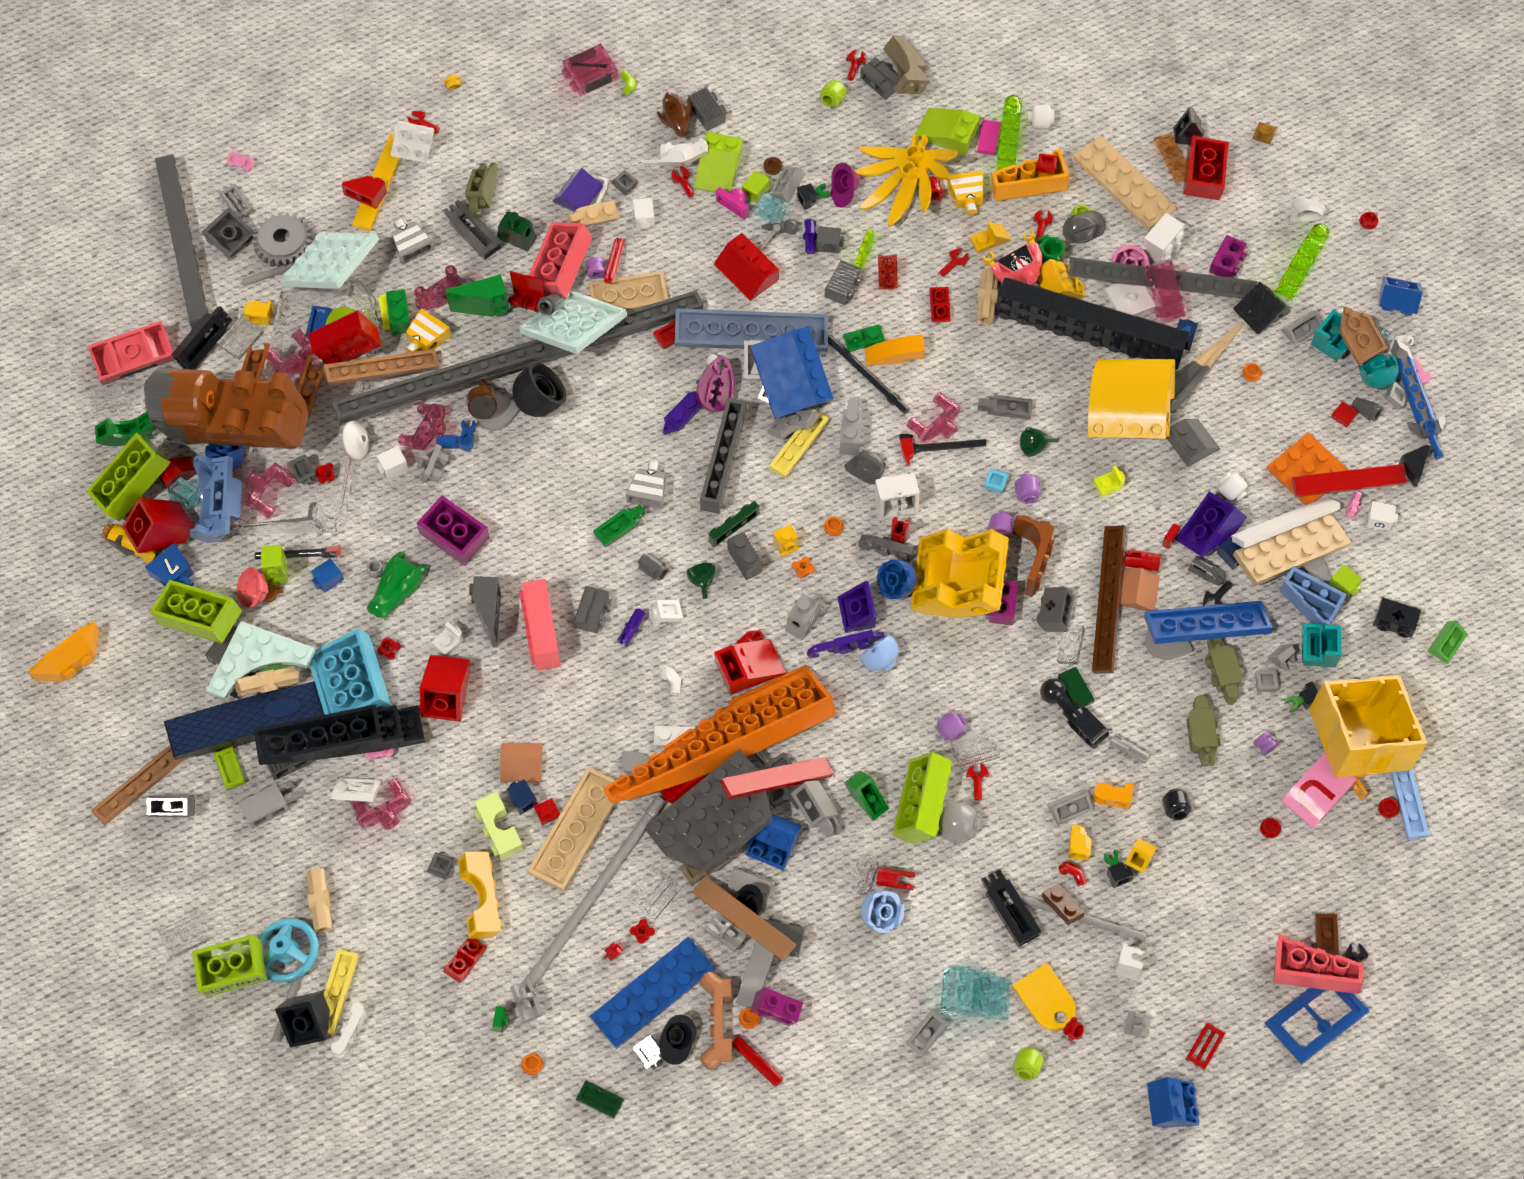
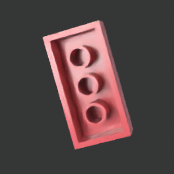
(561, 256)
(539, 625)

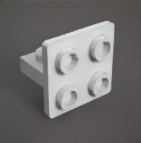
(412, 141)

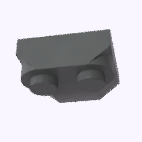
(228, 233)

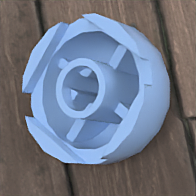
(881, 655)
(882, 911)

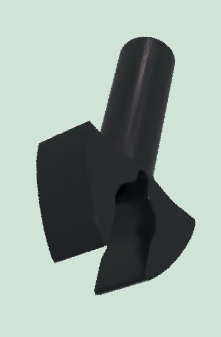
(1218, 594)
(1362, 953)

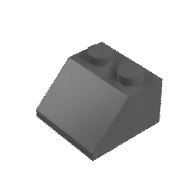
(1191, 441)

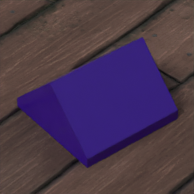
(578, 191)
(857, 608)

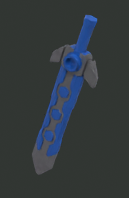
(1426, 423)

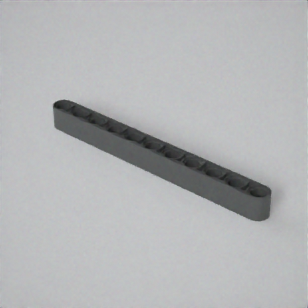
(181, 238)

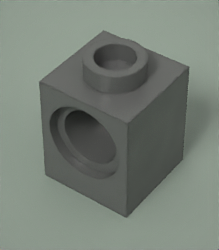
(829, 239)

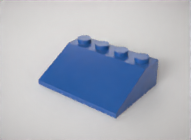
(791, 372)

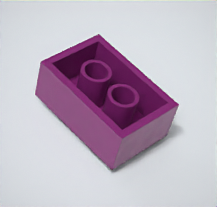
(453, 530)

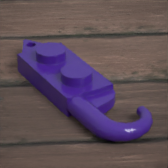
(682, 412)
(846, 643)

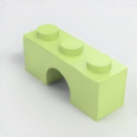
(505, 842)

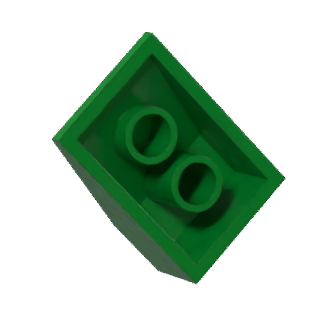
(480, 297)

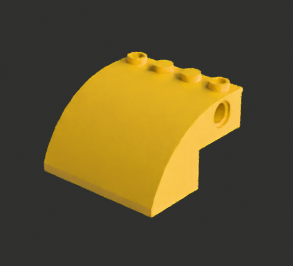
(1131, 398)
(960, 574)

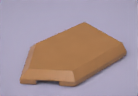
(1361, 335)

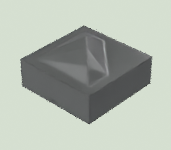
(624, 182)
(440, 865)

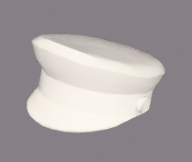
(1307, 210)

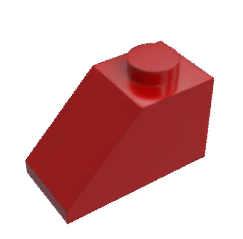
(365, 190)
(178, 467)

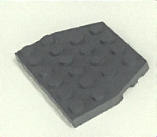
(705, 824)

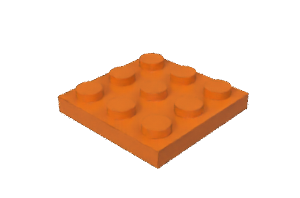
(1302, 459)

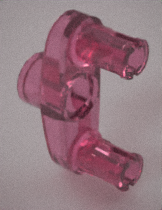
(427, 298)
(296, 361)
(942, 425)
(430, 427)
(259, 483)
(386, 812)

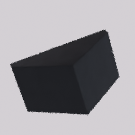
(1414, 463)

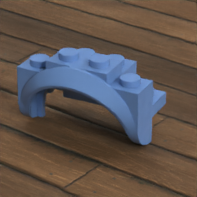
(218, 497)

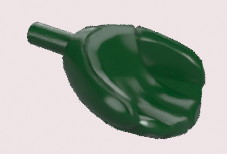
(1034, 441)
(701, 576)

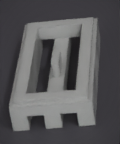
(244, 213)

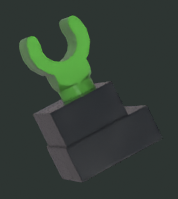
(1305, 697)

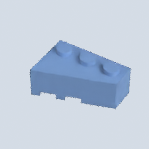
(1312, 597)

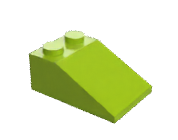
(949, 128)
(720, 164)

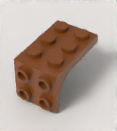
(1041, 537)

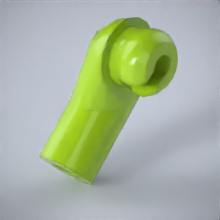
(630, 83)

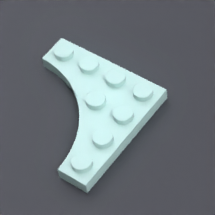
(254, 650)

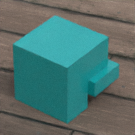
(1328, 338)
(1321, 645)

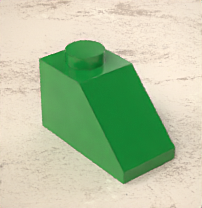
(866, 794)

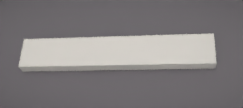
(1285, 522)

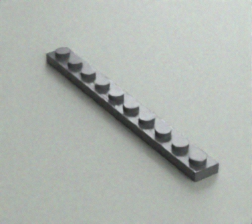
(1136, 275)

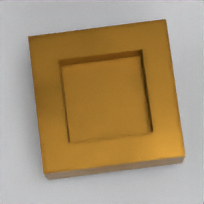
(1264, 133)

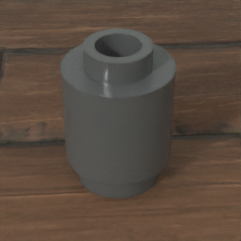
(652, 566)

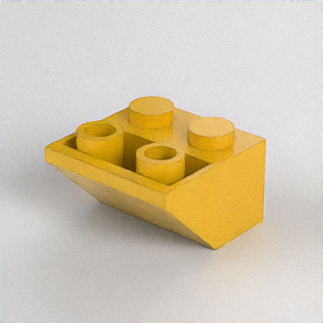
(1054, 278)

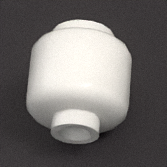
(1041, 116)
(1232, 486)

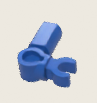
(464, 442)

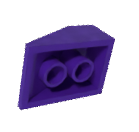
(1210, 525)

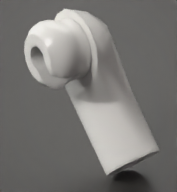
(1407, 340)
(675, 680)

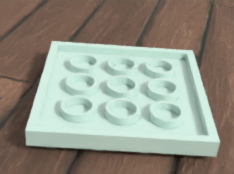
(329, 260)
(574, 322)

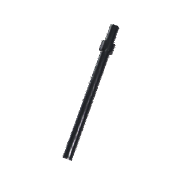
(891, 397)

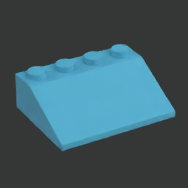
(348, 674)

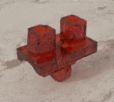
(887, 272)

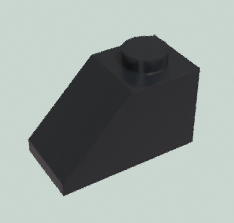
(1188, 125)

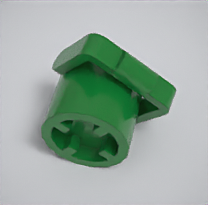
(1051, 248)

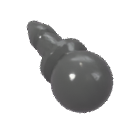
(789, 226)

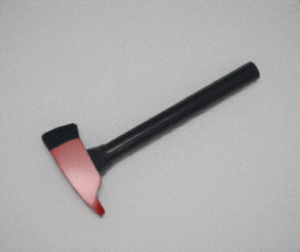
(909, 448)
(331, 552)

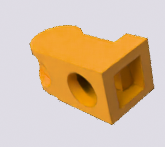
(1113, 796)

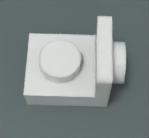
(665, 612)
(448, 639)

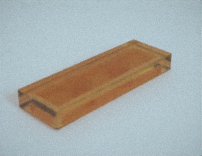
(1172, 156)

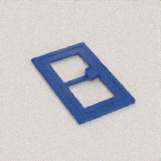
(1358, 1011)

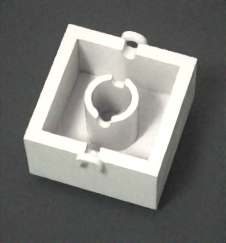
(1163, 239)
(897, 496)

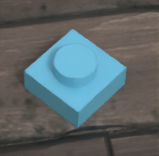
(996, 481)

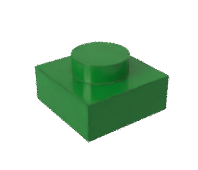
(500, 1019)

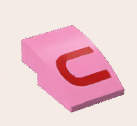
(1317, 792)

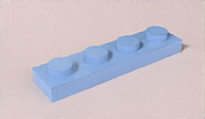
(1409, 804)

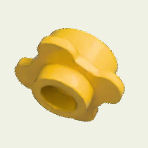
(452, 82)

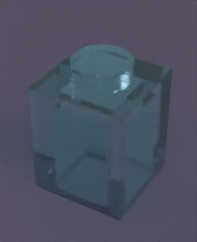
(770, 208)
(185, 493)

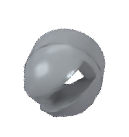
(374, 568)

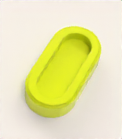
(384, 312)

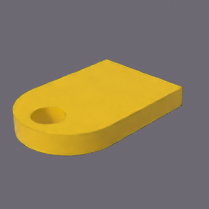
(1045, 997)

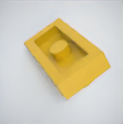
(990, 238)

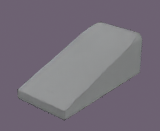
(928, 1032)

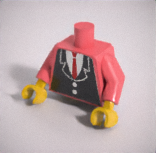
(1020, 264)

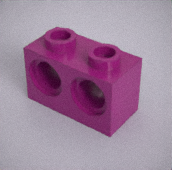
(1226, 257)
(1008, 605)
(776, 1006)

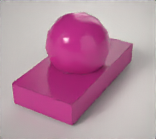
(733, 201)

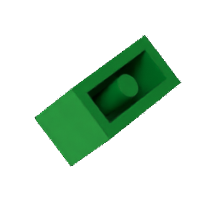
(398, 311)

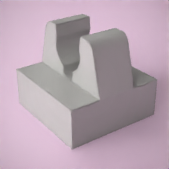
(1281, 654)
(1137, 1025)

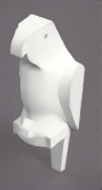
(680, 154)

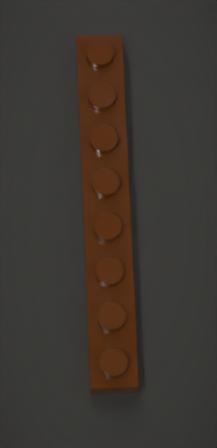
(1109, 599)

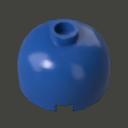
(235, 452)
(896, 579)

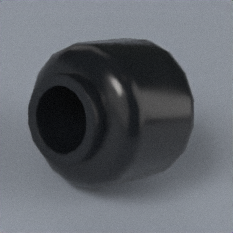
(1176, 804)

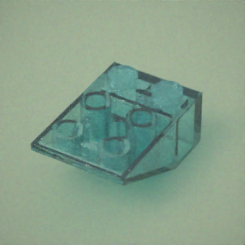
(975, 994)

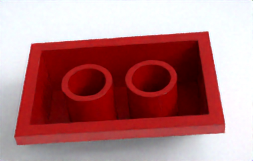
(746, 267)

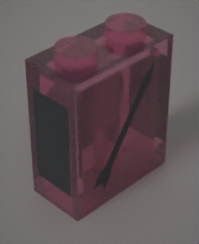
(589, 70)

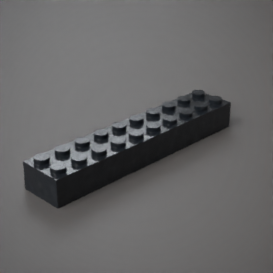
(1089, 322)

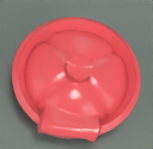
(251, 587)

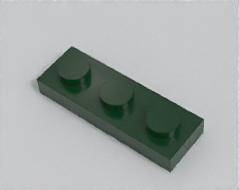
(733, 523)

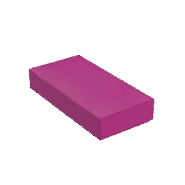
(988, 137)

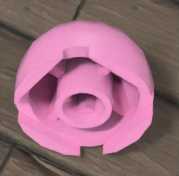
(1130, 255)

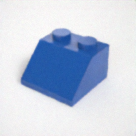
(1400, 295)

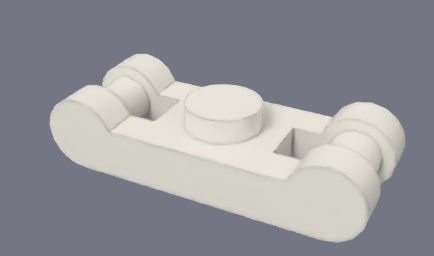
(349, 1031)

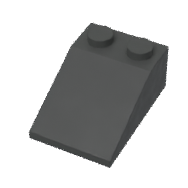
(486, 596)

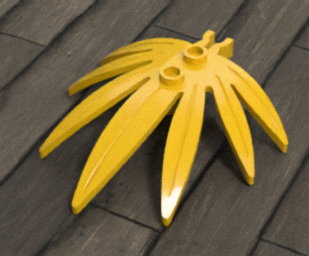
(912, 168)

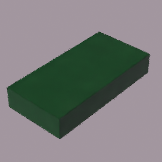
(1076, 687)
(599, 1099)

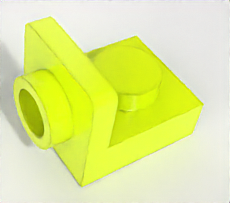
(1110, 482)

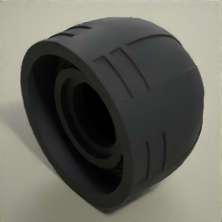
(538, 390)

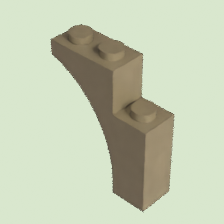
(908, 65)

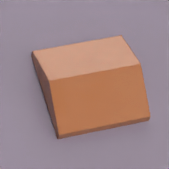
(1139, 589)
(521, 762)

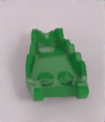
(396, 584)

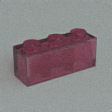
(1165, 290)

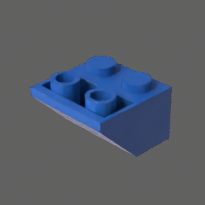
(774, 842)
(1172, 1103)

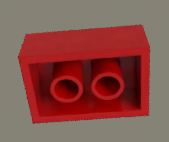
(1205, 167)
(345, 339)

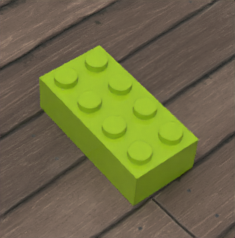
(128, 477)
(195, 611)
(922, 798)

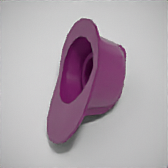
(843, 184)

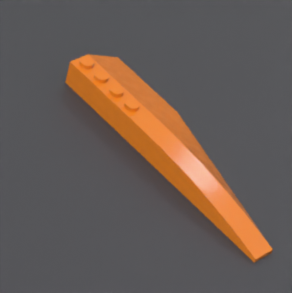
(748, 724)

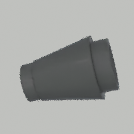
(549, 303)
(1366, 408)

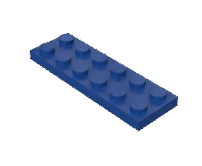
(1208, 622)
(651, 993)

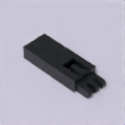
(195, 346)
(1014, 916)

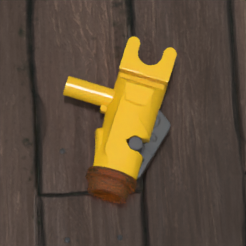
(119, 540)

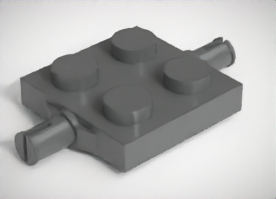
(781, 795)

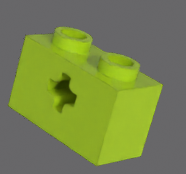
(274, 564)

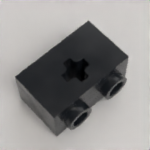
(1406, 615)

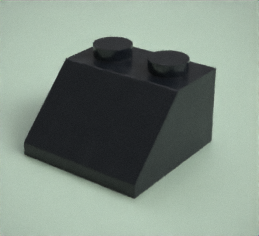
(304, 1019)

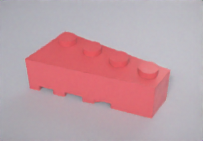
(1315, 968)

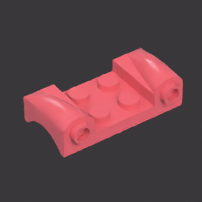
(131, 352)

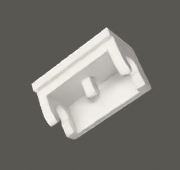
(1126, 966)

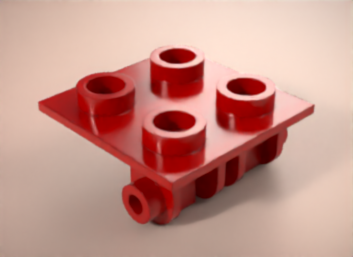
(527, 291)

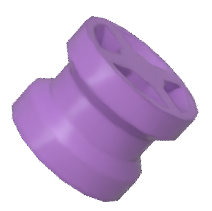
(595, 267)
(1266, 743)

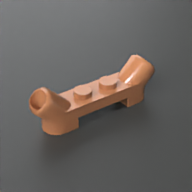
(721, 1049)

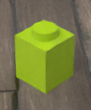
(756, 186)
(1346, 581)

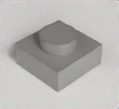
(1396, 395)
(1266, 681)

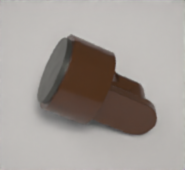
(482, 401)

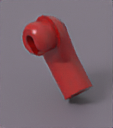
(750, 636)
(1073, 869)

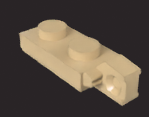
(595, 214)

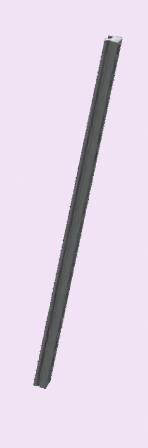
(500, 362)

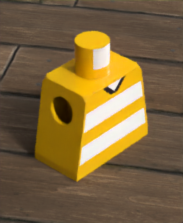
(967, 190)
(426, 332)

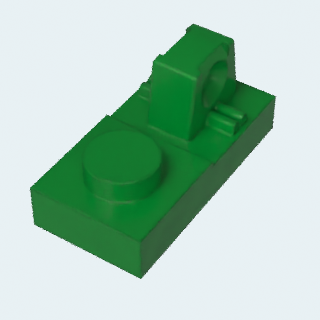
(863, 338)

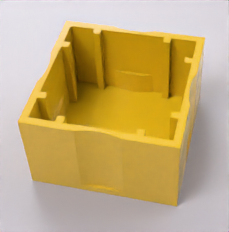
(1367, 726)

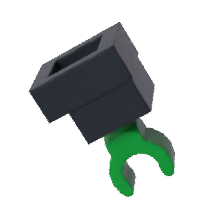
(807, 194)
(1117, 872)

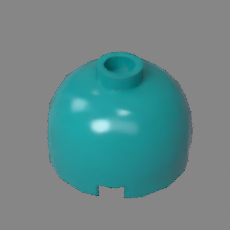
(1379, 371)

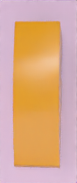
(895, 350)

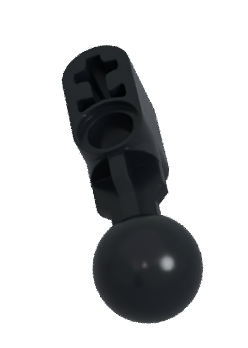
(1079, 719)

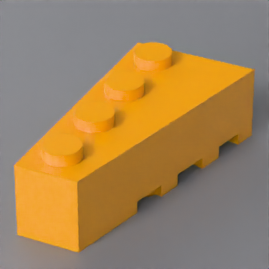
(1025, 181)

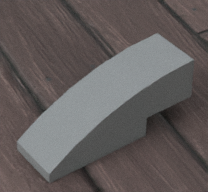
(755, 975)

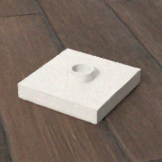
(1130, 298)
(356, 789)

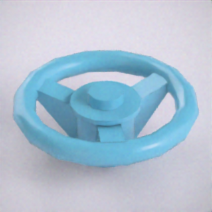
(287, 949)

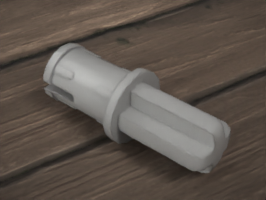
(1129, 749)

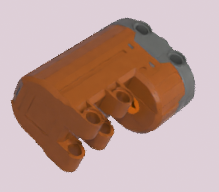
(233, 412)

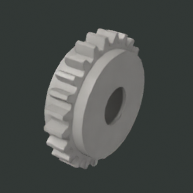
(280, 226)

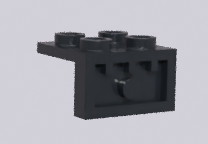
(1260, 308)

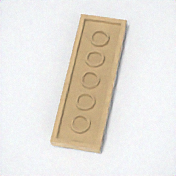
(1124, 182)
(1292, 548)
(573, 831)

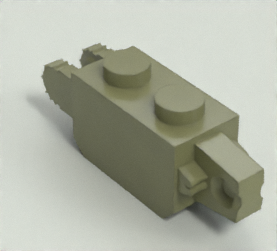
(481, 188)
(1225, 669)
(1202, 731)

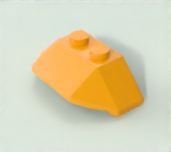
(68, 656)

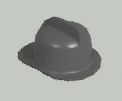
(1084, 227)
(866, 466)

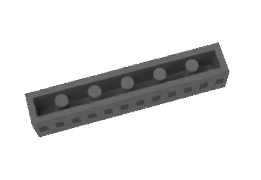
(723, 456)

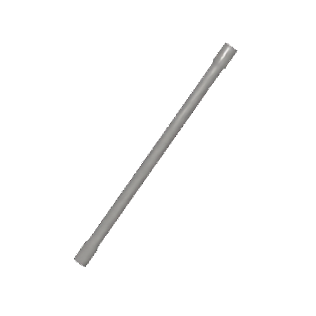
(539, 968)

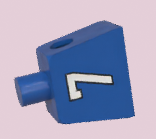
(170, 566)

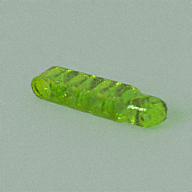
(1009, 132)
(1303, 261)

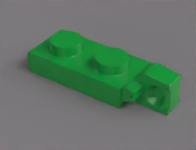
(618, 525)

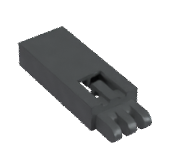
(478, 237)

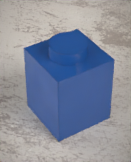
(326, 576)

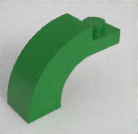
(120, 432)

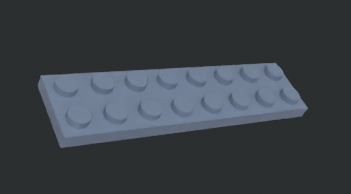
(731, 328)

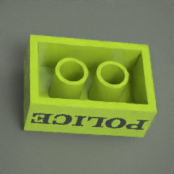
(229, 965)

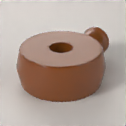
(273, 593)

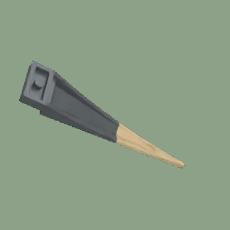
(1192, 373)

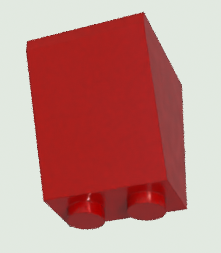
(156, 524)
(444, 688)

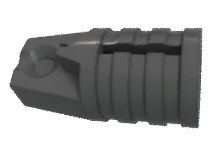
(1206, 571)

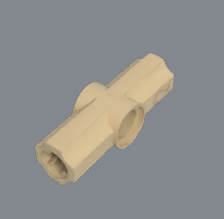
(987, 297)
(266, 681)
(319, 900)

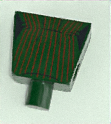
(516, 231)

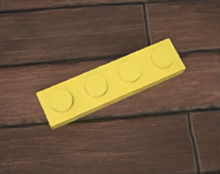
(796, 447)
(338, 986)

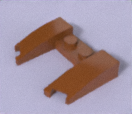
(309, 380)

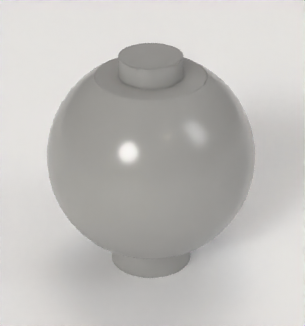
(958, 822)

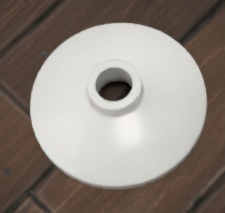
(355, 440)

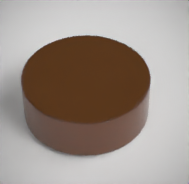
(772, 166)

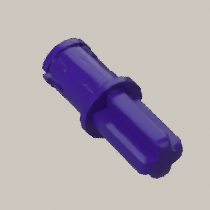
(810, 236)
(631, 627)

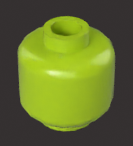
(833, 93)
(1028, 1063)

